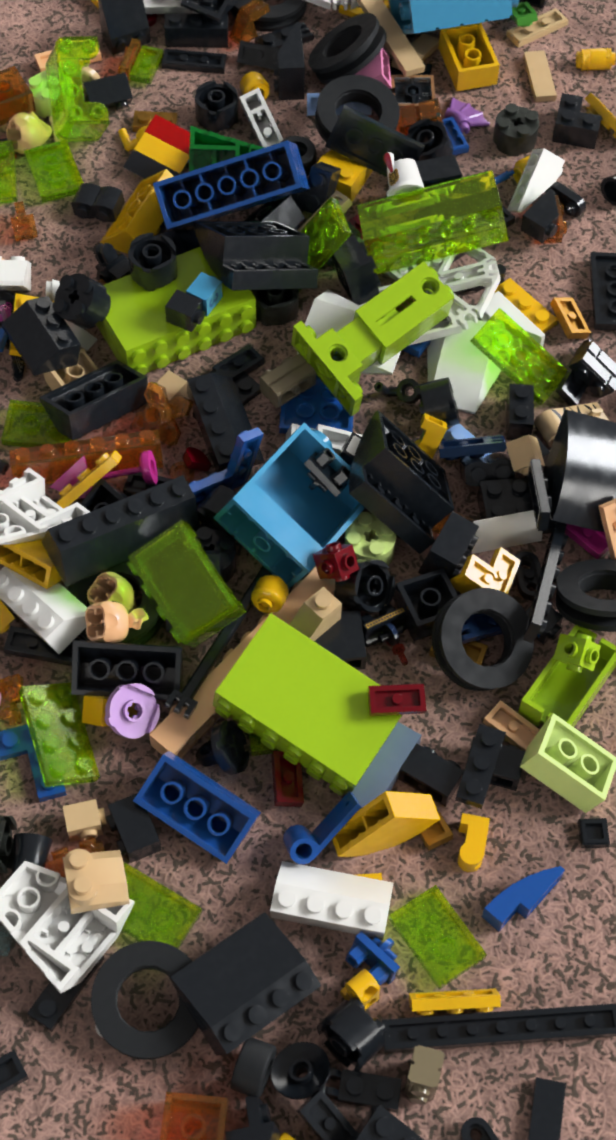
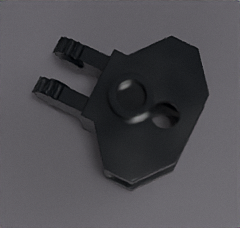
(111, 265)

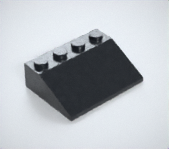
(244, 983)

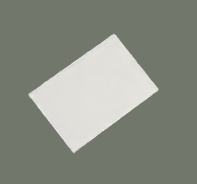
(506, 531)

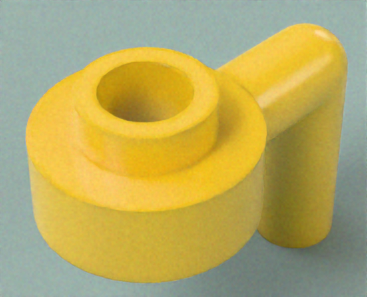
(128, 144)

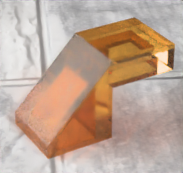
(244, 26)

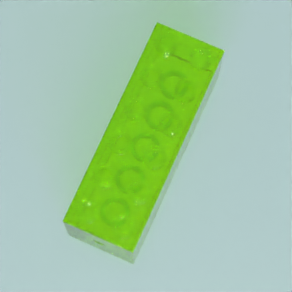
(433, 222)

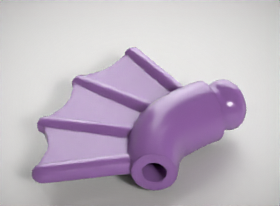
(465, 115)

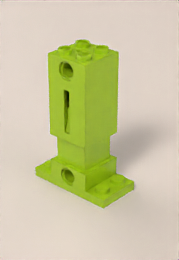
(376, 333)

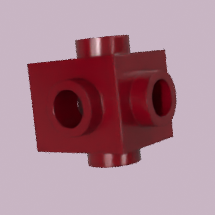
(336, 561)

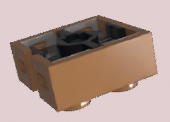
(413, 90)

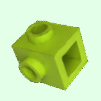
(577, 652)

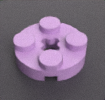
(118, 717)

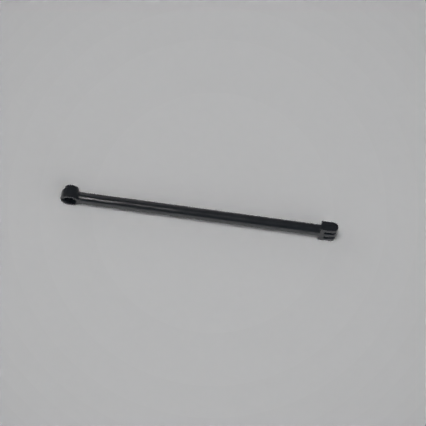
(186, 697)

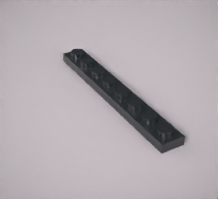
(500, 1027)

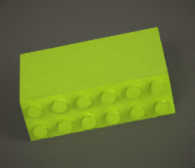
(138, 324)
(304, 705)

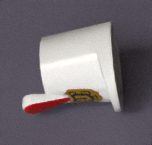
(402, 175)

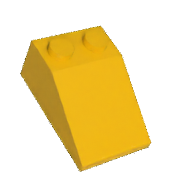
(351, 176)

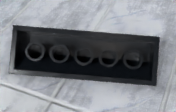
(116, 530)

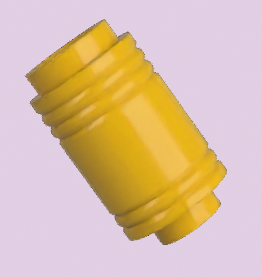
(595, 59)

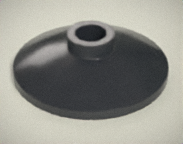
(298, 1059)

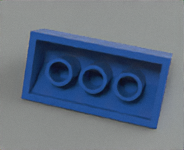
(197, 806)

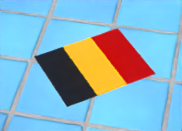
(160, 148)

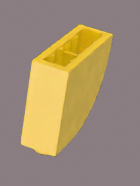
(30, 561)
(386, 823)

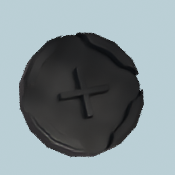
(225, 748)

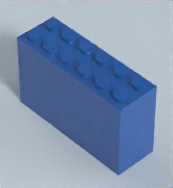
(231, 185)

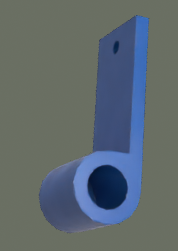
(306, 845)

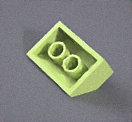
(570, 764)

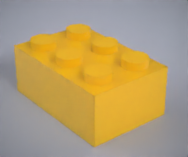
(468, 56)

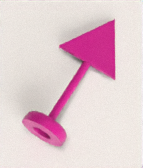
(147, 468)

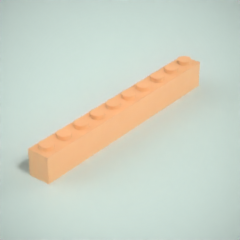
(181, 734)

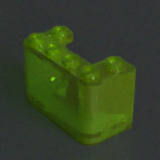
(71, 115)
(185, 585)

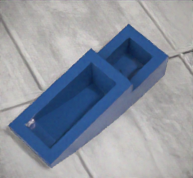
(521, 897)

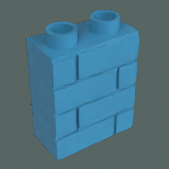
(432, 15)
(281, 516)

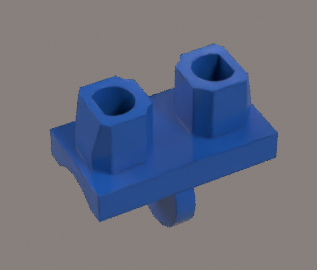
(376, 955)

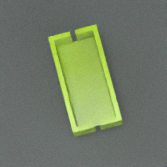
(567, 691)

